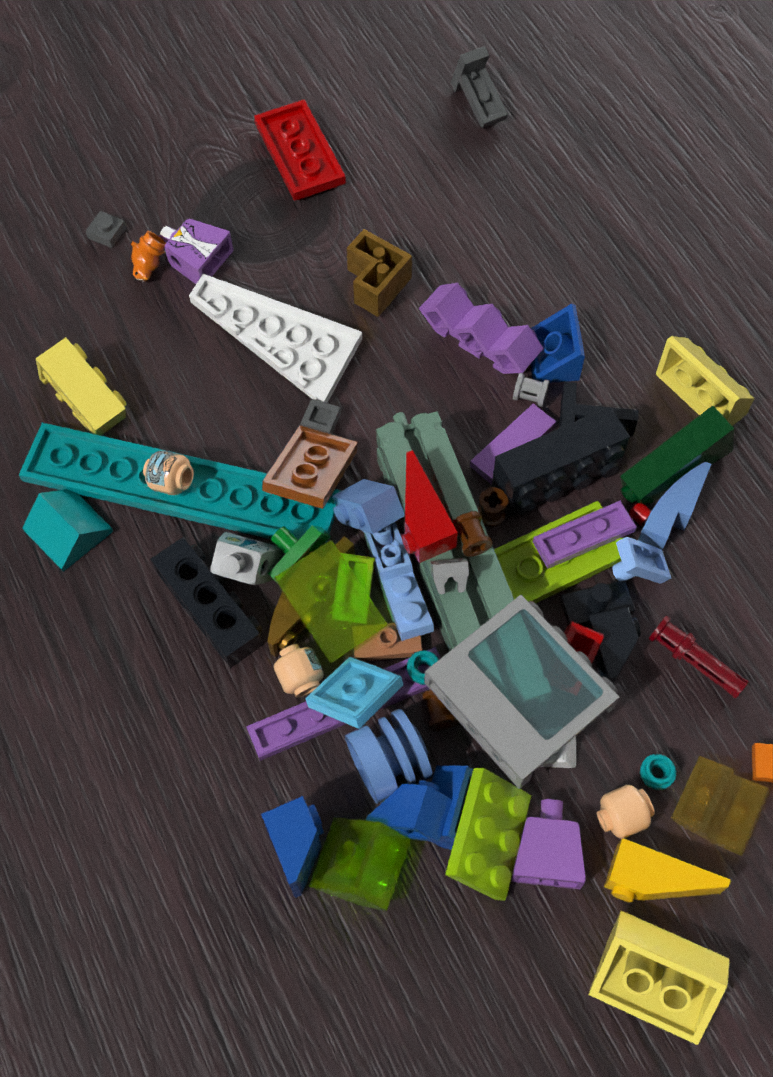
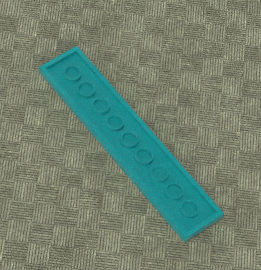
(114, 473)

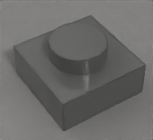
(106, 229)
(321, 416)

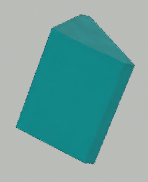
(65, 526)

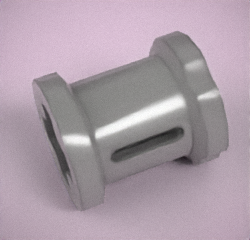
(531, 389)

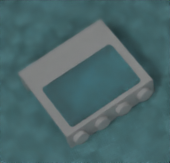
(520, 688)

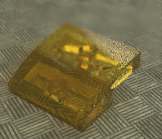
(720, 805)

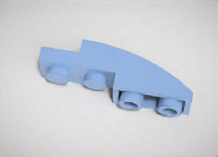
(398, 583)

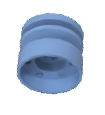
(389, 755)

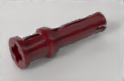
(684, 647)

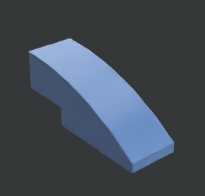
(674, 507)

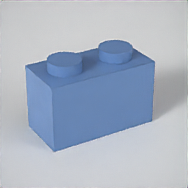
(368, 506)

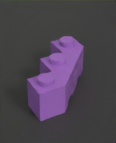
(481, 329)

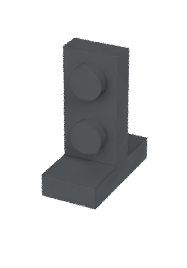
(479, 90)

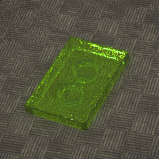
(330, 601)

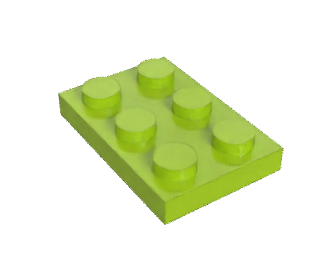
(488, 834)

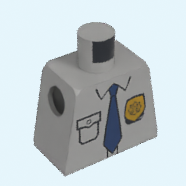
(243, 557)

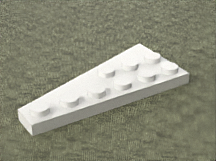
(291, 340)

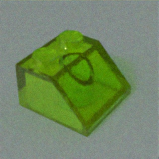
(360, 862)

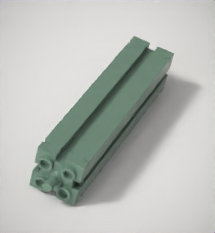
(486, 585)

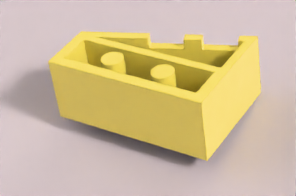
(81, 387)

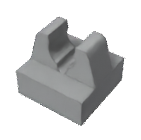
(454, 568)

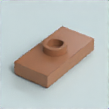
(387, 645)

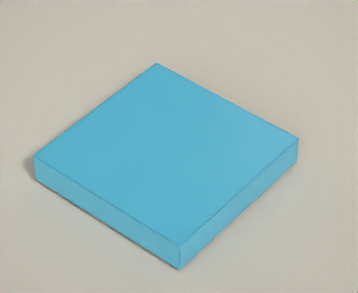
(354, 692)

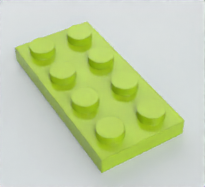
(528, 573)

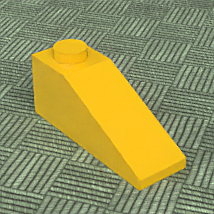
(650, 875)

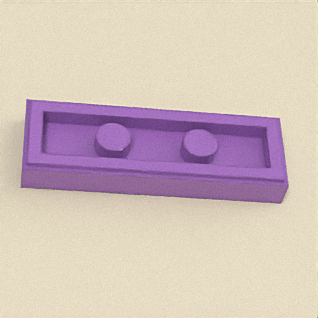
(527, 427)
(584, 534)

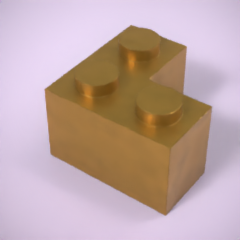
(380, 271)

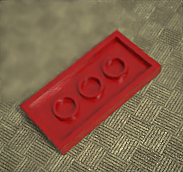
(299, 150)

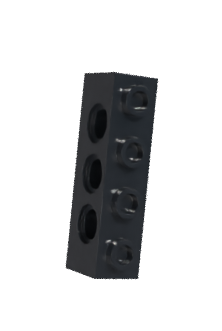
(231, 643)

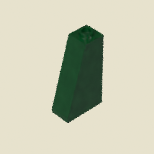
(701, 441)

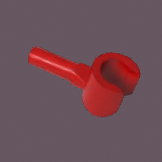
(640, 513)

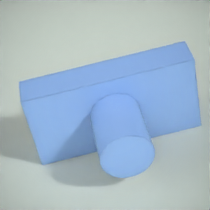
(641, 561)

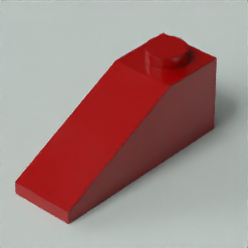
(426, 520)

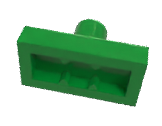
(294, 548)

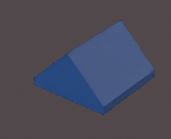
(562, 347)

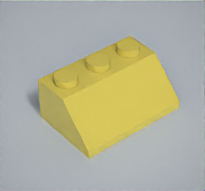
(701, 380)
(660, 977)

